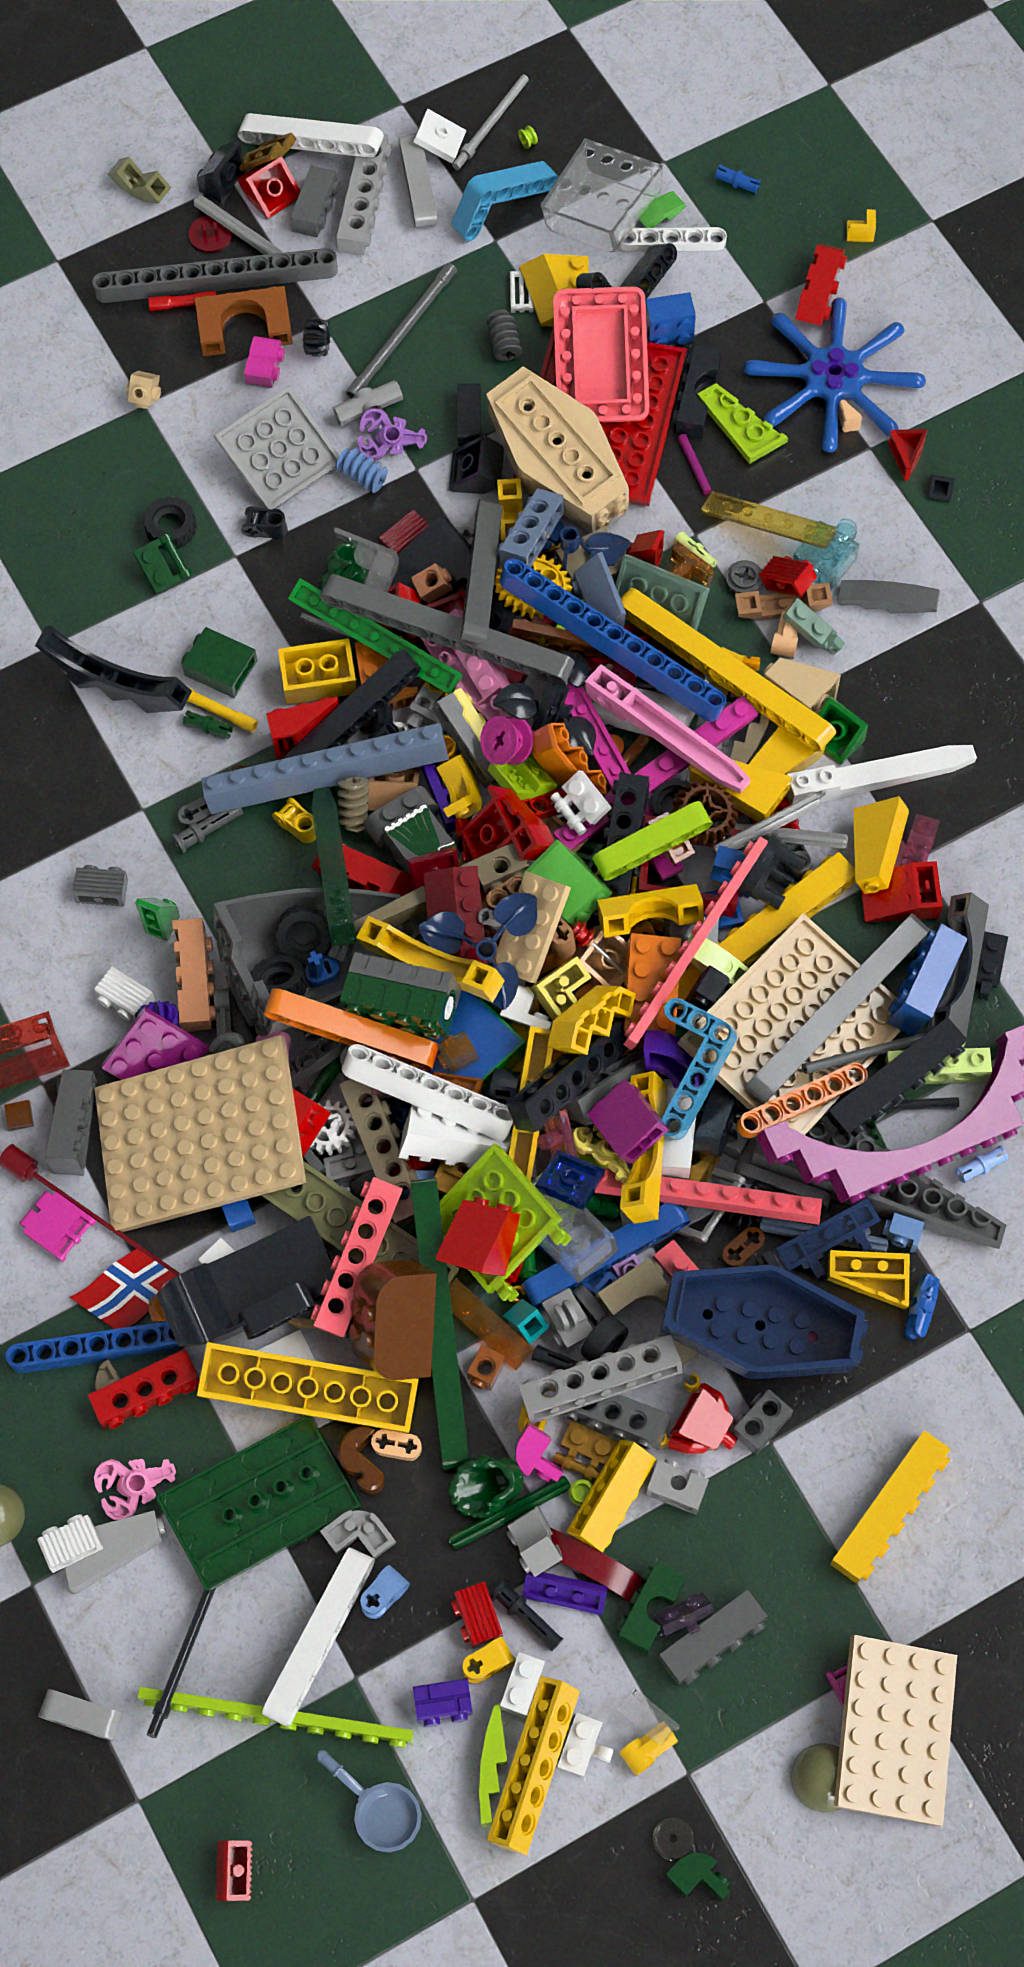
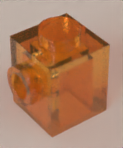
(457, 1053)

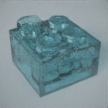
(837, 558)

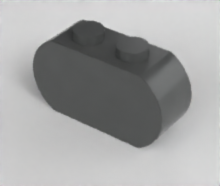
(396, 809)

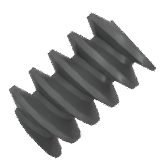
(503, 335)

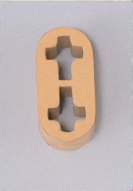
(395, 1451)

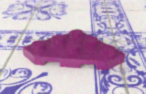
(150, 1046)

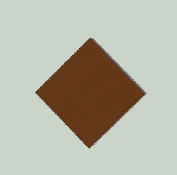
(19, 1115)

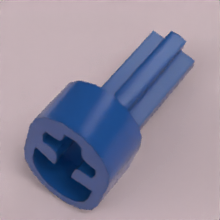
(316, 971)

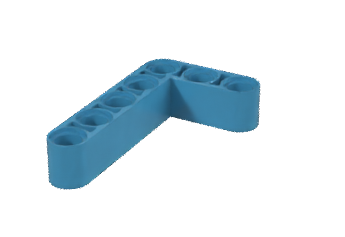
(499, 187)
(698, 1066)

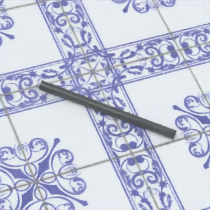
(860, 1054)

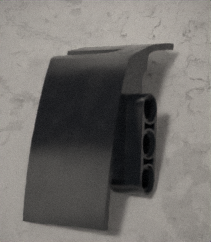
(249, 1288)

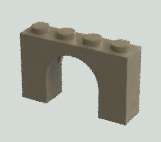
(641, 1283)

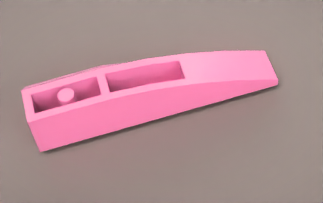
(480, 677)

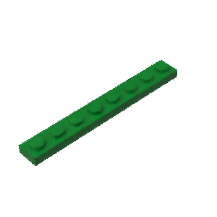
(375, 636)

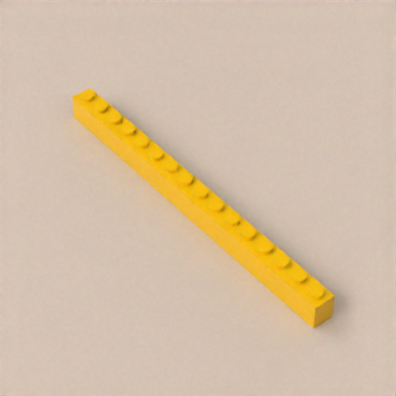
(763, 929)

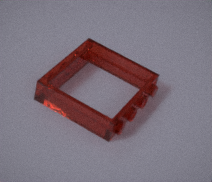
(35, 1062)

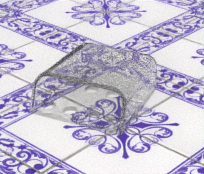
(599, 199)

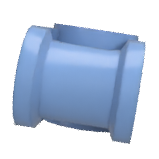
(386, 1589)

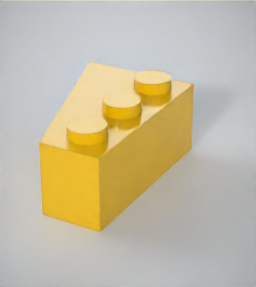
(873, 1274)

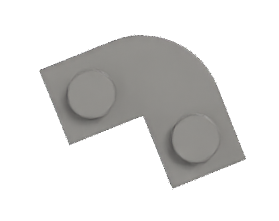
(358, 1525)

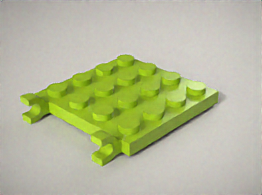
(501, 1181)

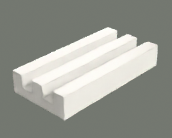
(516, 307)

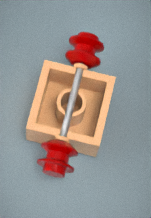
(601, 956)

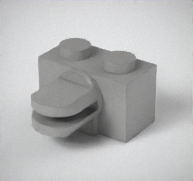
(566, 1320)

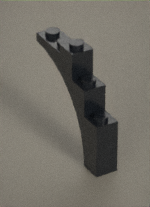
(88, 670)

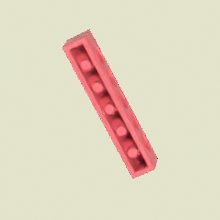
(388, 1197)

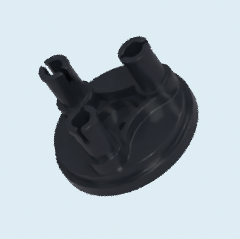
(765, 869)

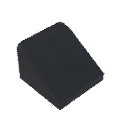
(940, 487)

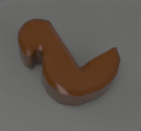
(356, 1464)

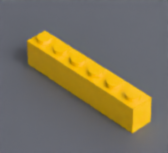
(536, 1059)
(890, 1507)

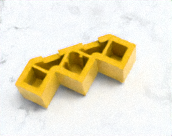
(589, 1017)

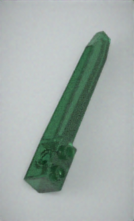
(333, 868)

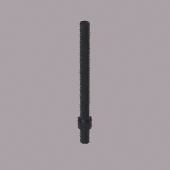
(162, 1708)

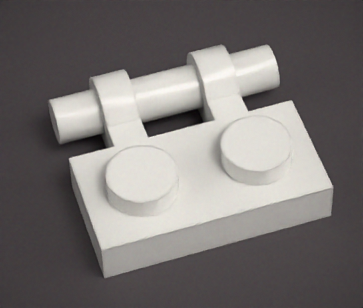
(585, 797)

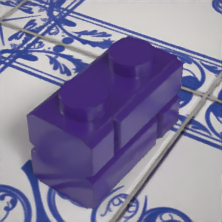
(442, 1702)

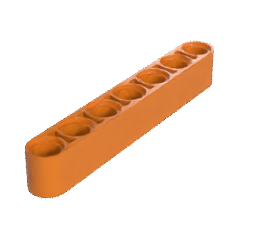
(350, 1028)

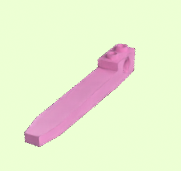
(630, 704)

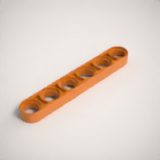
(804, 1102)

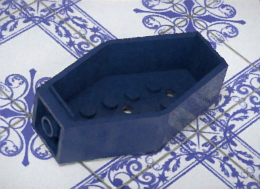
(785, 1306)

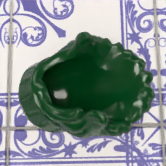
(342, 563)
(485, 1485)

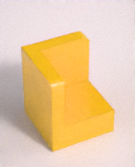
(862, 230)

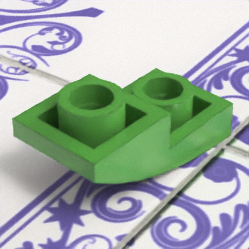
(662, 207)

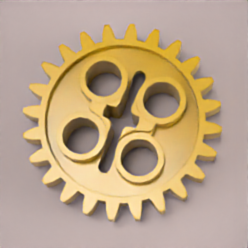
(545, 568)

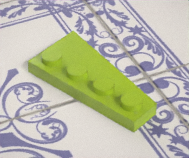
(740, 424)

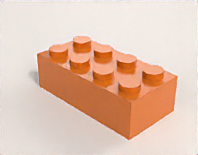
(645, 966)

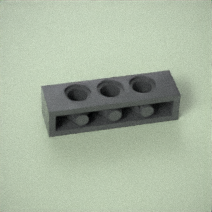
(648, 1436)

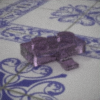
(684, 1614)

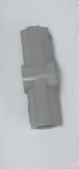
(365, 400)

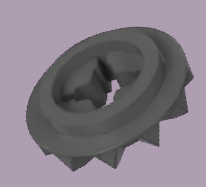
(738, 570)

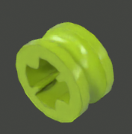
(527, 136)

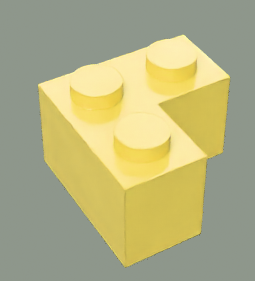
(556, 988)

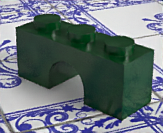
(660, 1584)

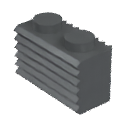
(100, 886)

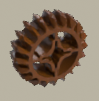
(721, 810)

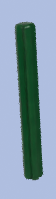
(509, 1512)

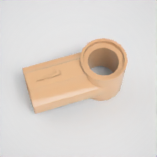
(785, 639)

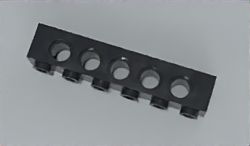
(637, 788)
(564, 1080)

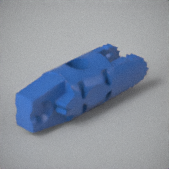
(922, 1307)

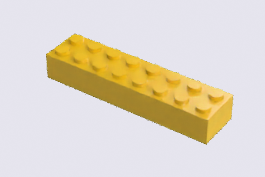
(307, 1387)

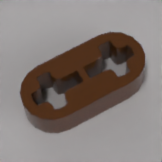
(739, 1243)

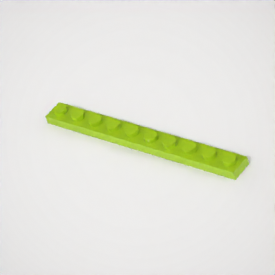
(314, 1723)

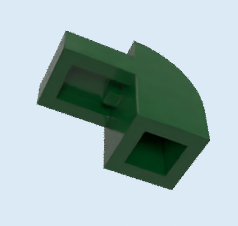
(697, 1868)

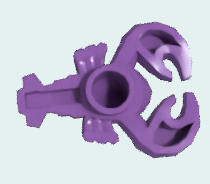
(388, 436)

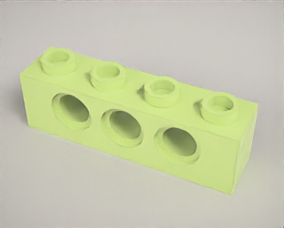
(970, 1067)

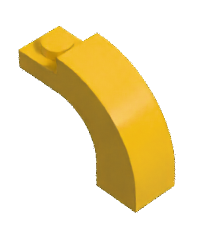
(461, 786)

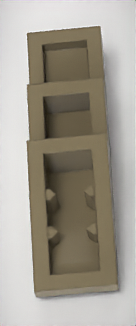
(754, 738)

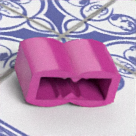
(263, 362)

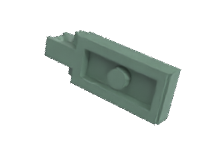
(813, 627)

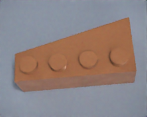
(194, 975)

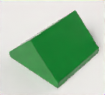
(849, 730)

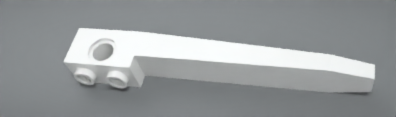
(835, 783)

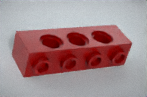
(130, 1386)

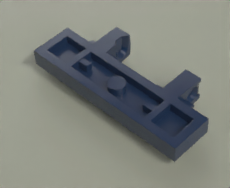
(810, 1245)

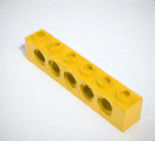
(533, 1765)

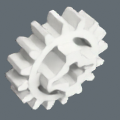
(341, 1130)

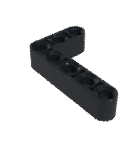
(644, 275)

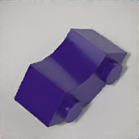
(666, 1056)

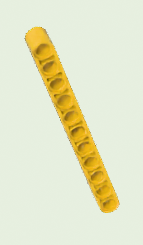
(727, 670)

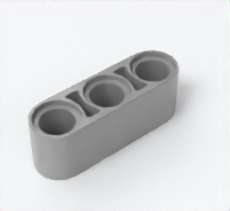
(80, 1715)

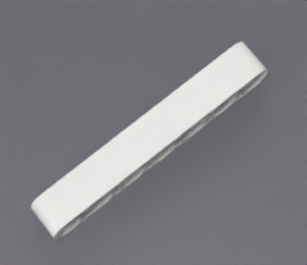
(313, 134)
(427, 1091)
(318, 1637)

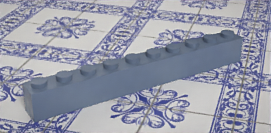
(324, 768)

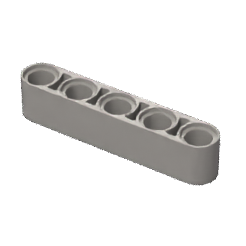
(418, 182)

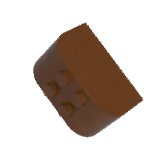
(394, 1318)

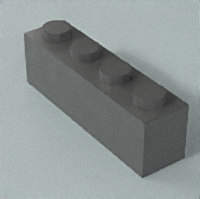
(717, 1634)

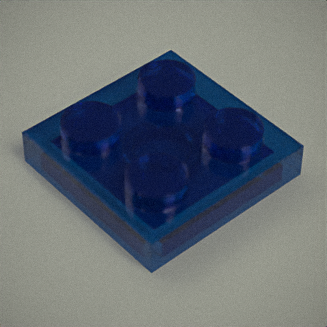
(570, 1179)

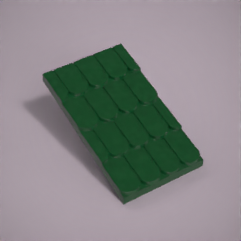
(258, 1502)

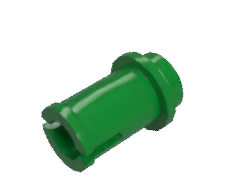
(528, 1268)

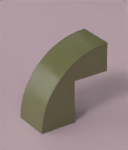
(147, 187)

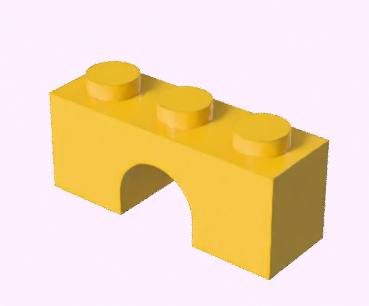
(511, 499)

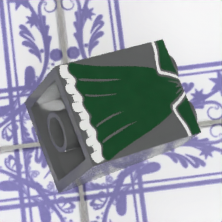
(415, 835)

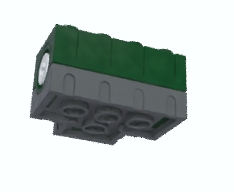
(401, 995)

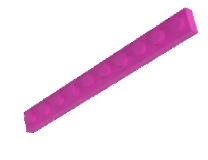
(611, 763)
(669, 765)

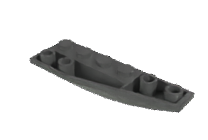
(601, 1086)

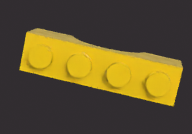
(678, 904)

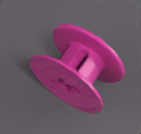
(506, 740)

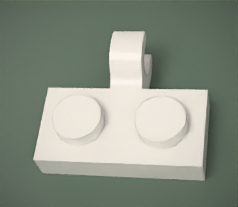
(582, 1745)

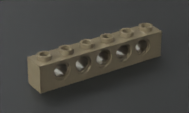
(382, 1164)

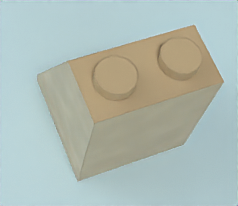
(803, 682)

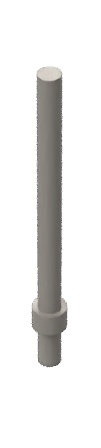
(468, 150)

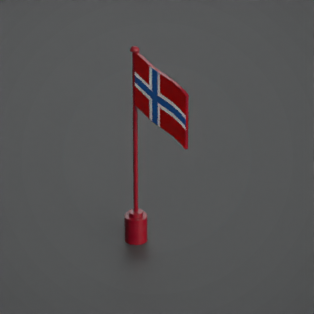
(124, 1289)

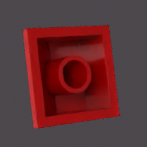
(270, 187)

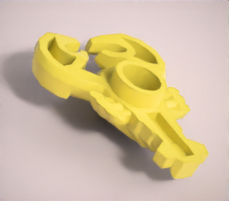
(601, 1152)

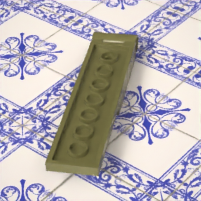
(331, 1213)

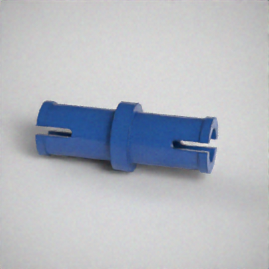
(737, 179)

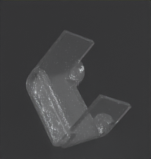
(379, 562)

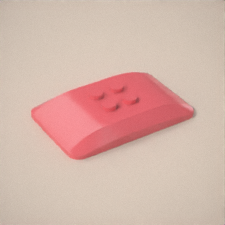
(603, 350)

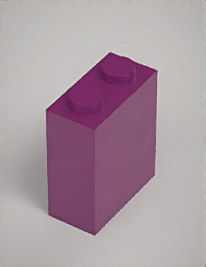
(627, 1121)

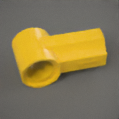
(643, 1751)

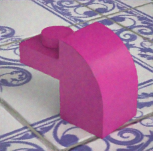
(529, 1452)

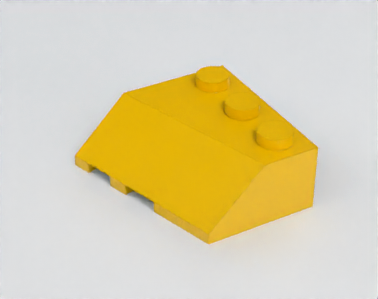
(547, 276)

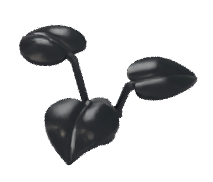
(519, 702)

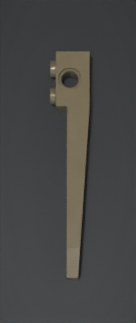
(414, 903)

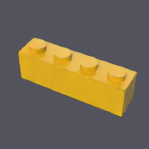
(611, 1495)

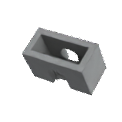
(685, 1499)

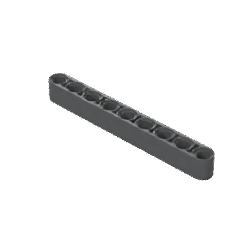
(481, 572)

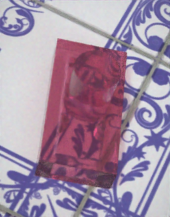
(558, 1135)

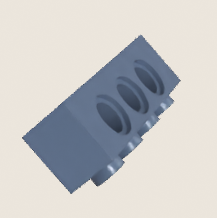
(532, 528)

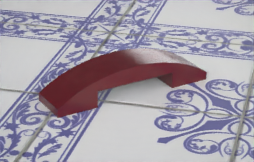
(596, 1566)

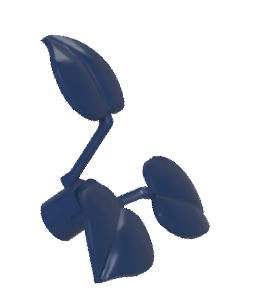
(611, 545)
(516, 914)

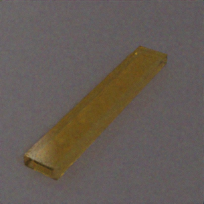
(769, 520)

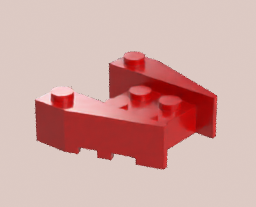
(503, 822)

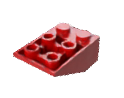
(294, 723)
(911, 890)

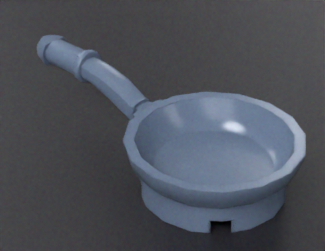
(385, 1814)

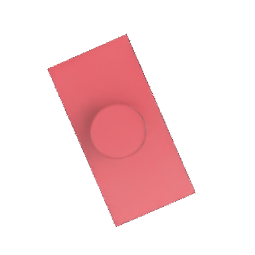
(673, 1259)

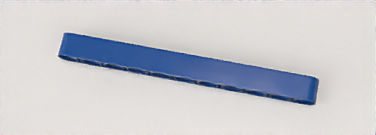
(612, 640)

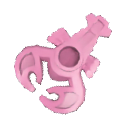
(130, 1484)

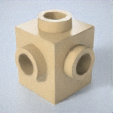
(143, 389)

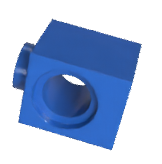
(724, 862)

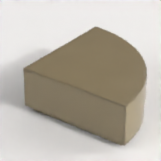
(106, 1375)

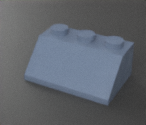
(597, 589)

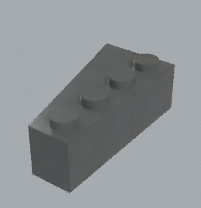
(71, 1122)

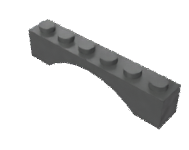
(967, 917)

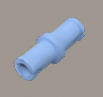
(981, 1164)

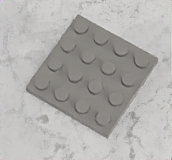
(278, 449)

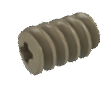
(354, 803)

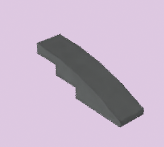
(889, 595)

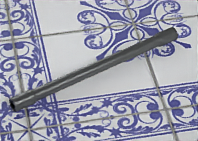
(440, 281)

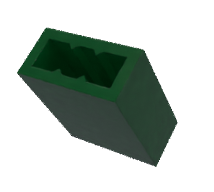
(219, 662)

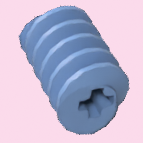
(363, 471)

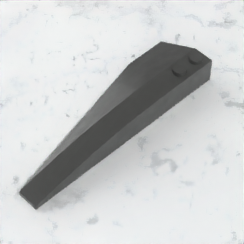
(914, 1198)

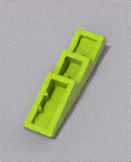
(492, 1756)

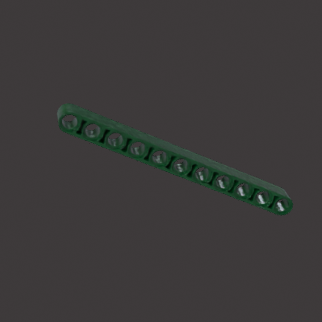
(444, 1352)

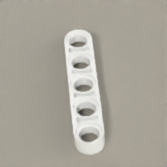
(682, 234)

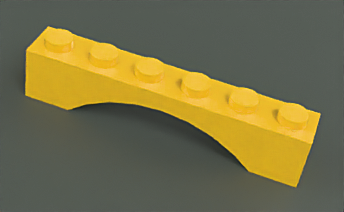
(395, 945)
(642, 1189)

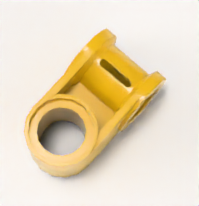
(294, 818)
(492, 1659)

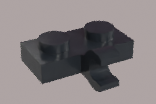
(552, 706)

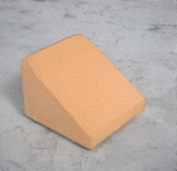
(849, 417)

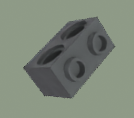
(767, 1425)

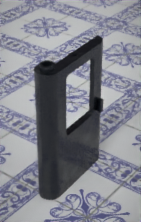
(448, 549)

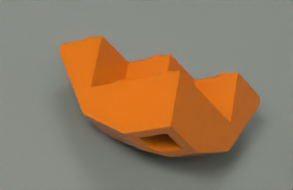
(560, 760)

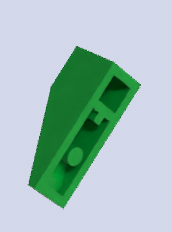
(157, 916)

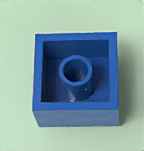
(670, 319)

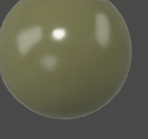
(11, 1514)
(816, 1776)

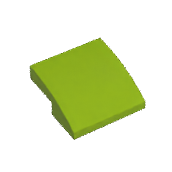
(525, 779)

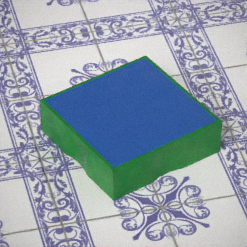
(490, 1035)

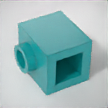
(526, 1321)

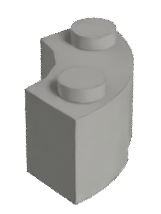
(534, 1542)

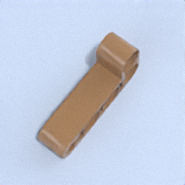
(561, 947)

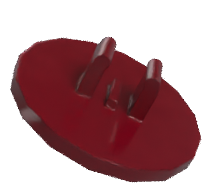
(209, 235)

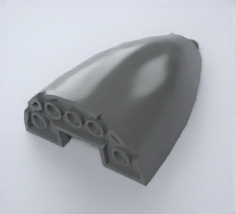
(249, 935)

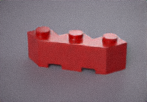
(821, 284)
(370, 874)

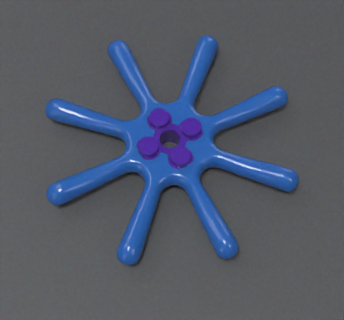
(834, 374)

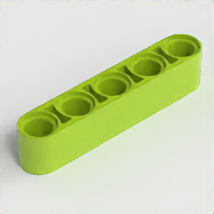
(652, 841)

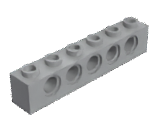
(362, 200)
(593, 1390)

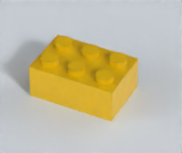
(317, 671)

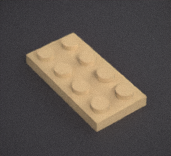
(530, 950)

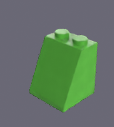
(567, 868)

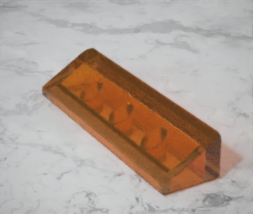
(488, 1325)

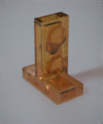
(690, 565)

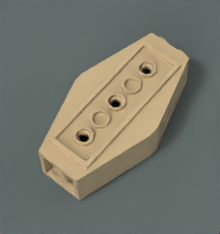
(558, 468)

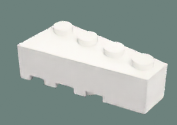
(440, 1138)

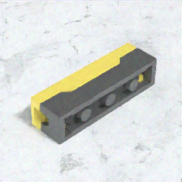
(465, 727)

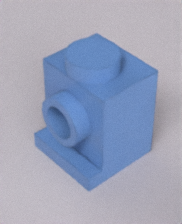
(903, 1231)

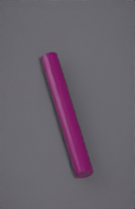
(695, 465)

